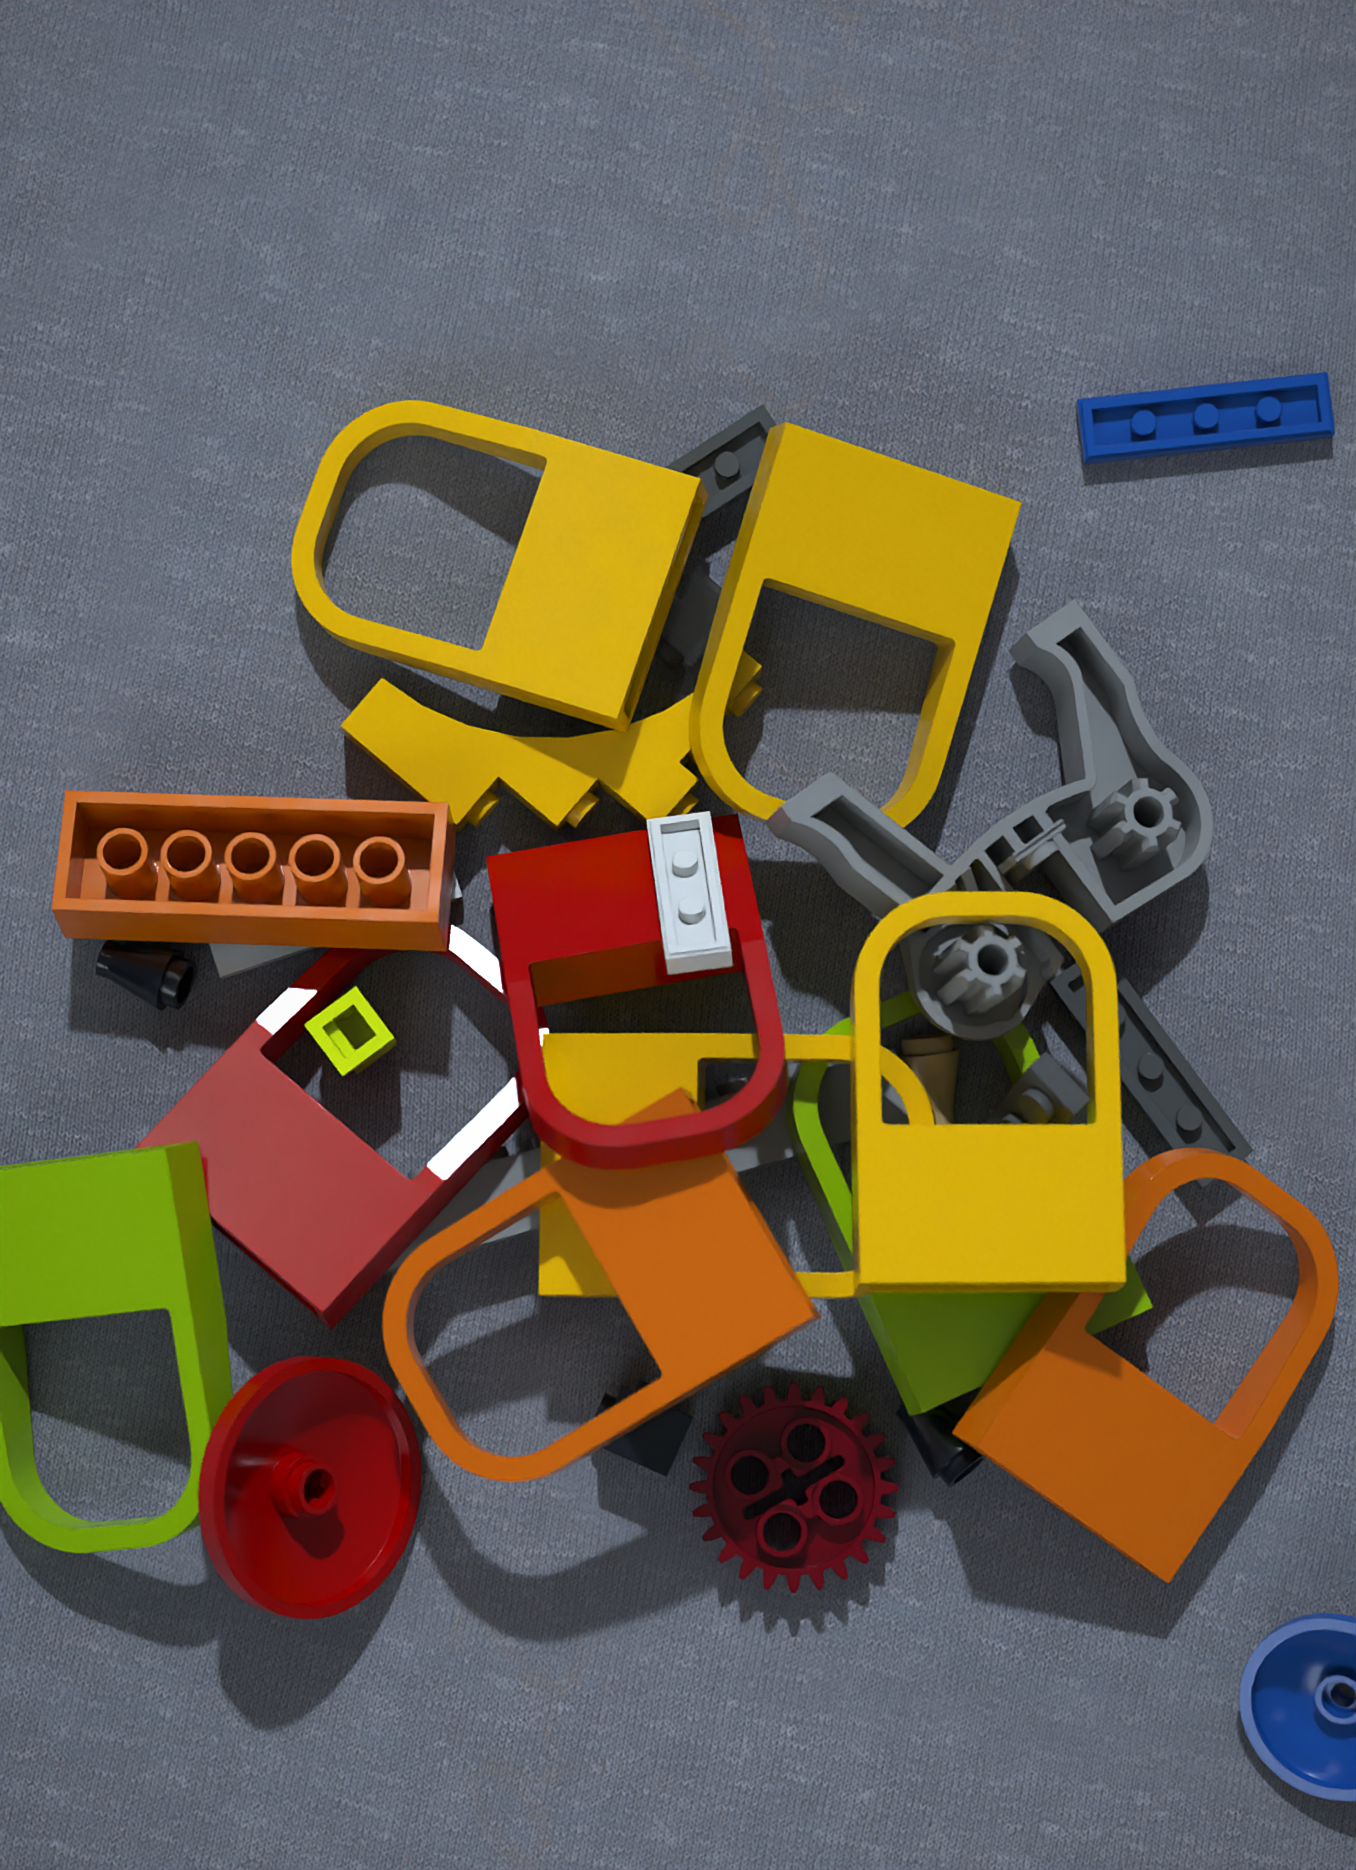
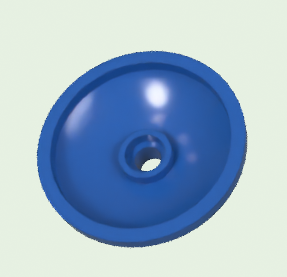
(1295, 1707)

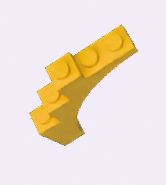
(548, 775)

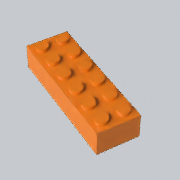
(255, 870)

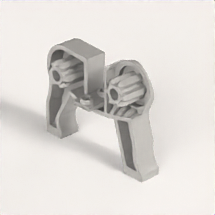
(1107, 839)

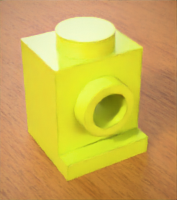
(351, 1033)

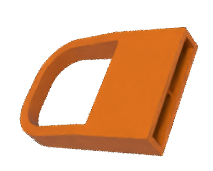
(679, 1253)
(1113, 1440)

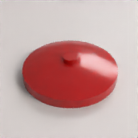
(309, 1487)

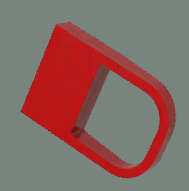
(589, 925)
(297, 1181)

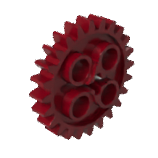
(822, 1539)

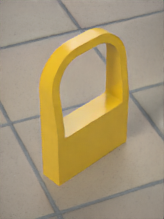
(870, 544)
(583, 582)
(622, 1073)
(988, 1200)

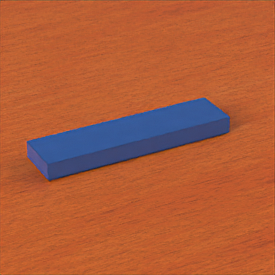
(1205, 418)

